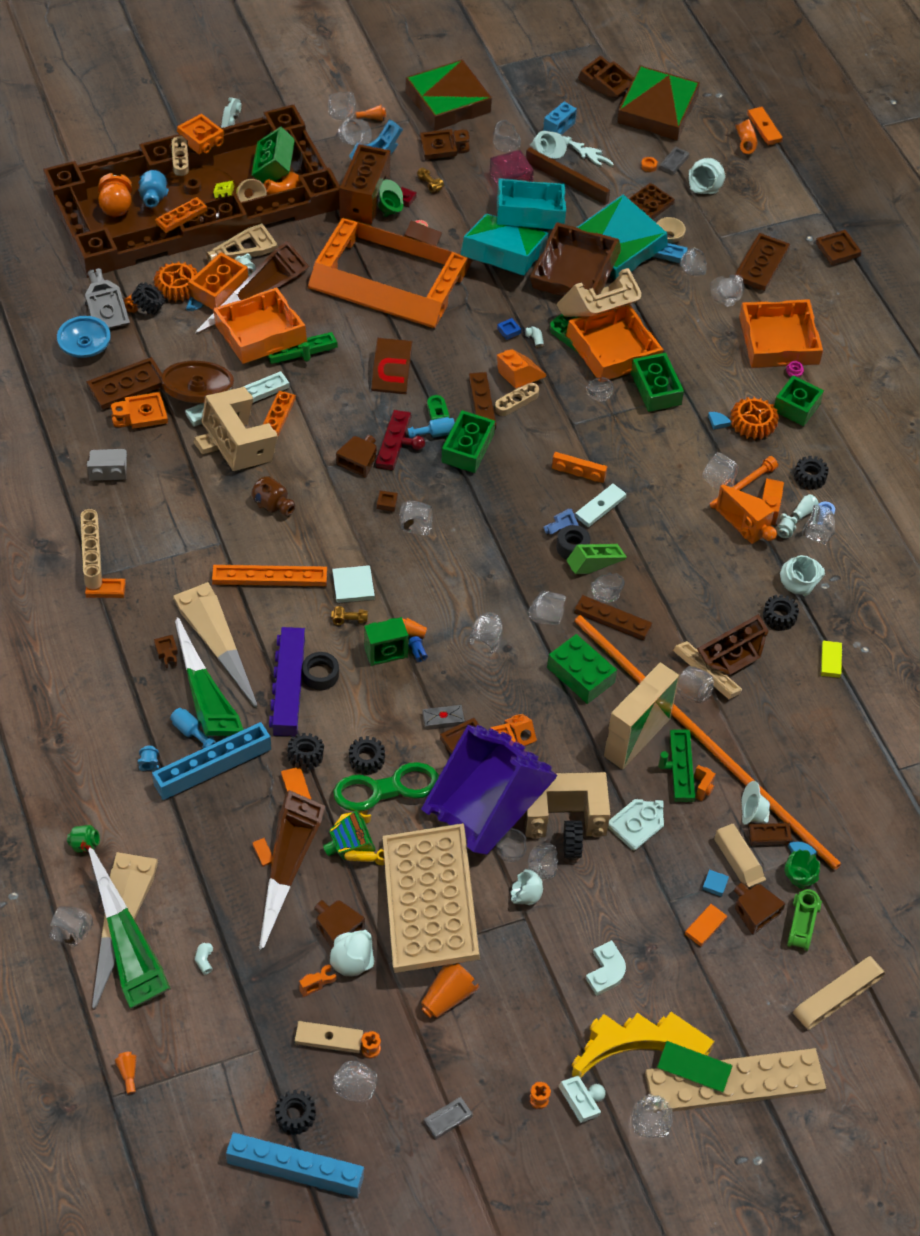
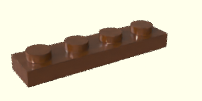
(481, 395)
(613, 617)

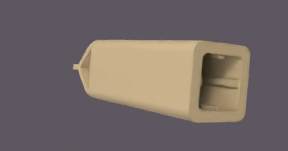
(739, 855)

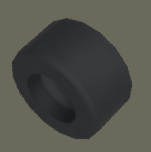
(568, 534)

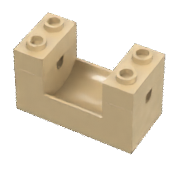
(225, 420)
(571, 794)

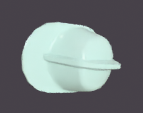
(549, 144)
(754, 805)

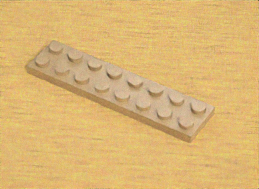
(749, 1080)

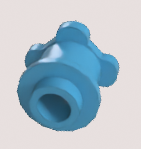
(148, 758)

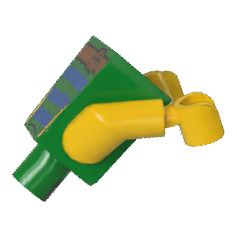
(353, 839)

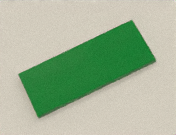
(695, 1066)

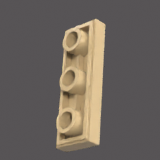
(315, 1036)

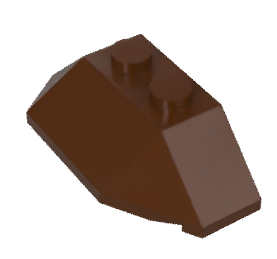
(735, 647)

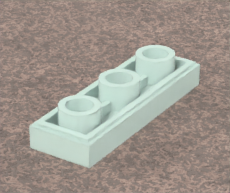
(600, 505)

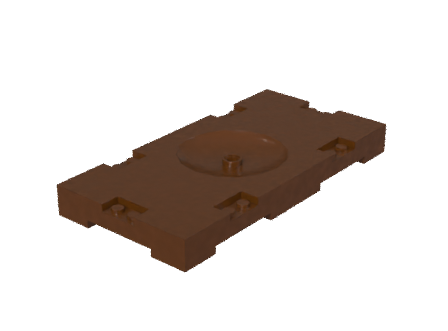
(118, 241)

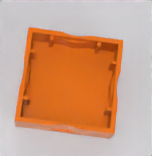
(260, 325)
(780, 333)
(612, 341)

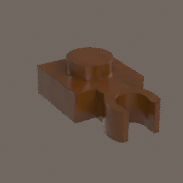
(166, 649)

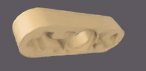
(180, 160)
(521, 392)

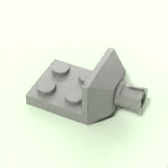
(105, 301)

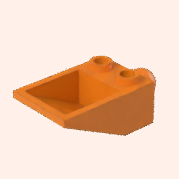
(746, 513)

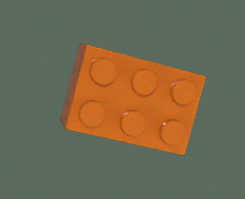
(217, 281)

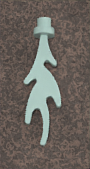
(590, 152)

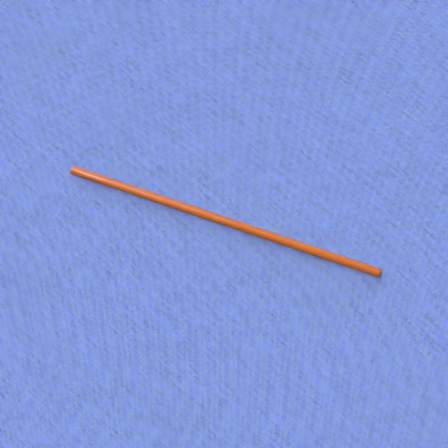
(729, 763)

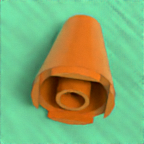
(448, 989)

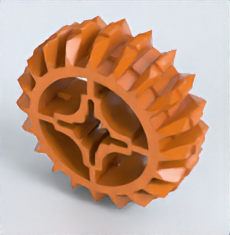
(173, 280)
(754, 418)

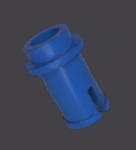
(415, 644)

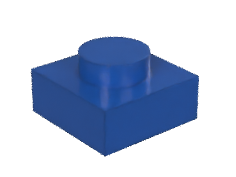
(509, 328)

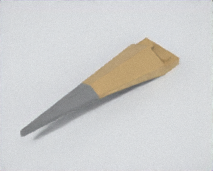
(206, 617)
(132, 878)

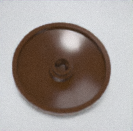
(195, 380)

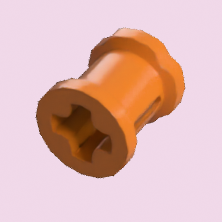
(370, 1044)
(541, 1101)

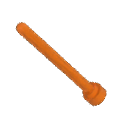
(768, 465)

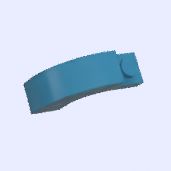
(386, 139)

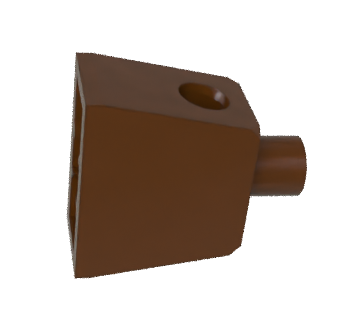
(357, 455)
(757, 906)
(337, 920)

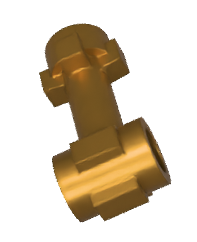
(434, 185)
(339, 615)

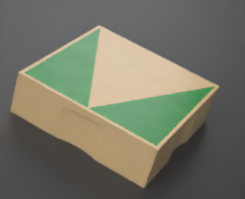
(641, 715)

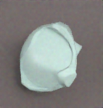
(706, 176)
(801, 574)
(352, 953)

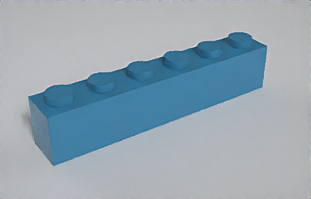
(211, 761)
(295, 1165)

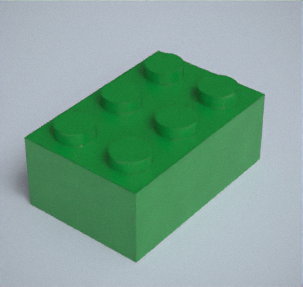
(273, 156)
(657, 382)
(468, 441)
(581, 668)

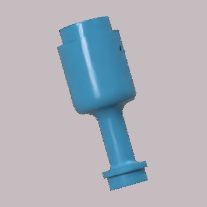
(436, 428)
(185, 721)

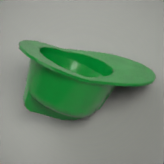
(390, 198)

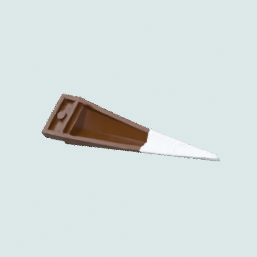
(276, 271)
(295, 831)

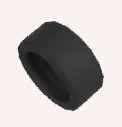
(324, 682)

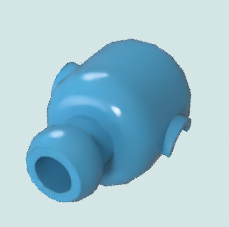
(152, 187)

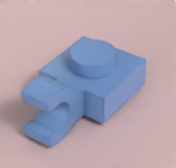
(561, 520)

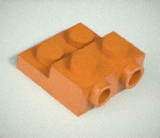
(201, 134)

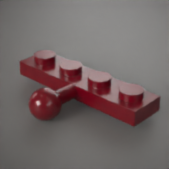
(395, 439)

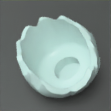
(527, 888)

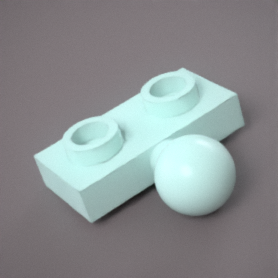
(582, 1100)

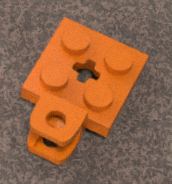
(134, 413)

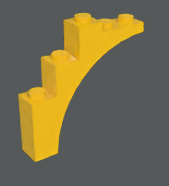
(610, 1038)

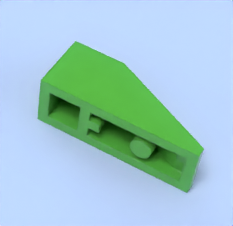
(593, 557)

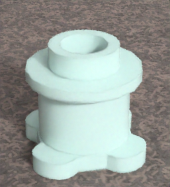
(245, 260)
(786, 526)

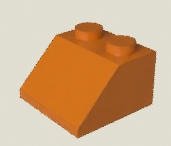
(518, 368)

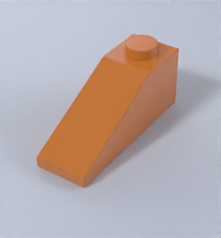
(772, 496)

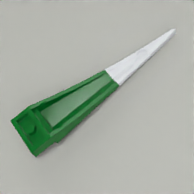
(211, 706)
(137, 965)

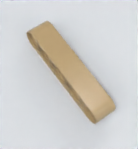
(91, 549)
(839, 992)

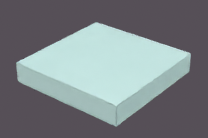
(353, 584)

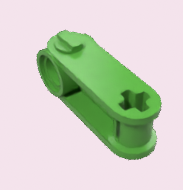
(804, 918)

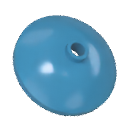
(83, 336)

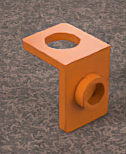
(520, 723)

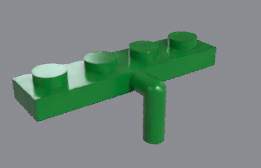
(313, 345)
(680, 764)

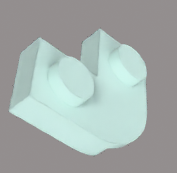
(234, 107)
(612, 968)

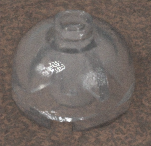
(727, 290)

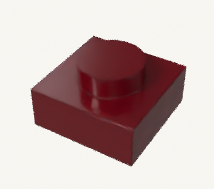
(408, 196)

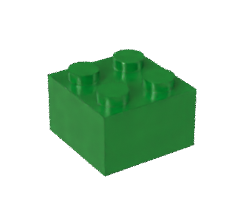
(798, 400)
(386, 641)

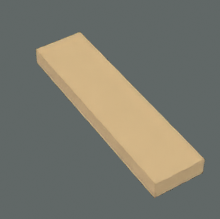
(721, 680)

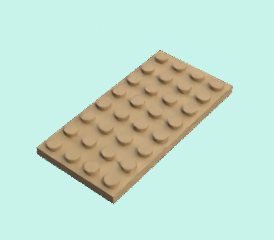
(430, 898)

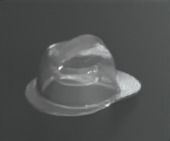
(354, 131)

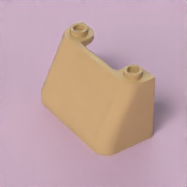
(584, 302)

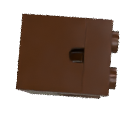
(363, 182)

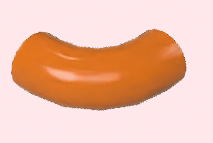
(747, 137)
(291, 181)

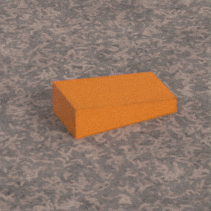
(263, 851)

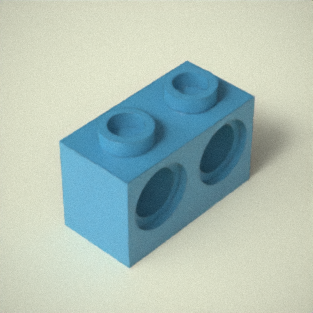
(560, 119)

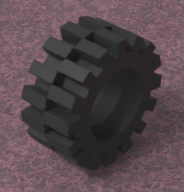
(148, 298)
(811, 480)
(778, 620)
(305, 759)
(366, 765)
(573, 839)
(295, 1124)

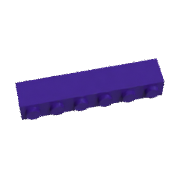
(289, 680)

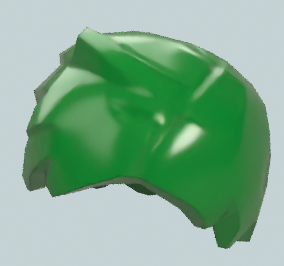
(802, 868)

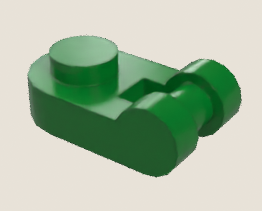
(435, 405)

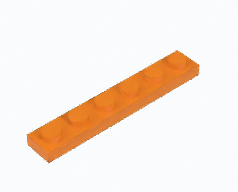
(269, 575)

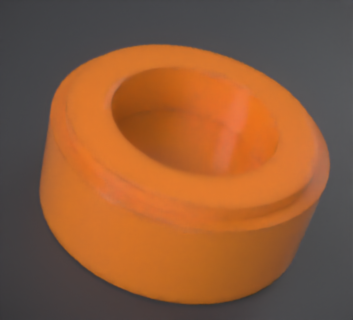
(649, 164)

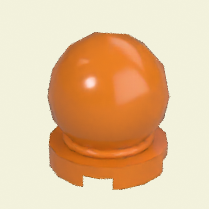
(115, 194)

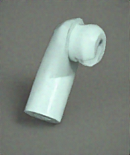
(536, 334)
(201, 957)

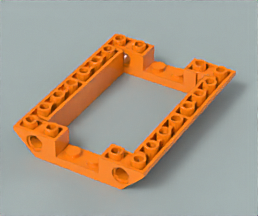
(381, 297)

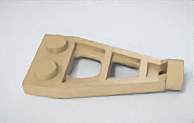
(258, 234)

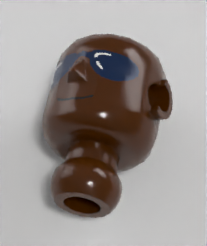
(272, 496)

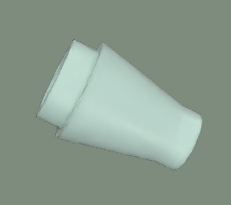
(805, 506)

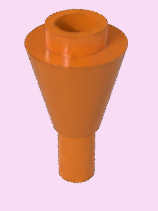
(375, 113)
(129, 305)
(126, 1064)

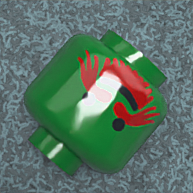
(83, 838)

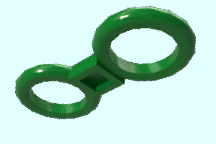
(385, 787)

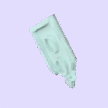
(637, 822)

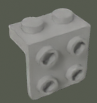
(107, 464)

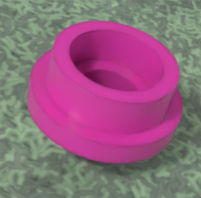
(795, 368)

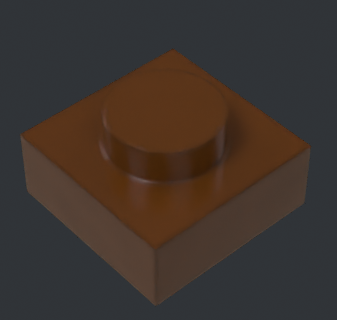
(387, 501)

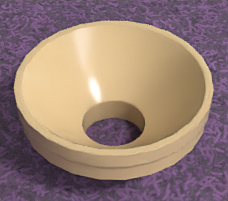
(256, 186)
(673, 227)

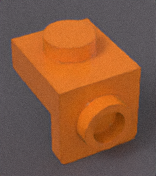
(706, 786)

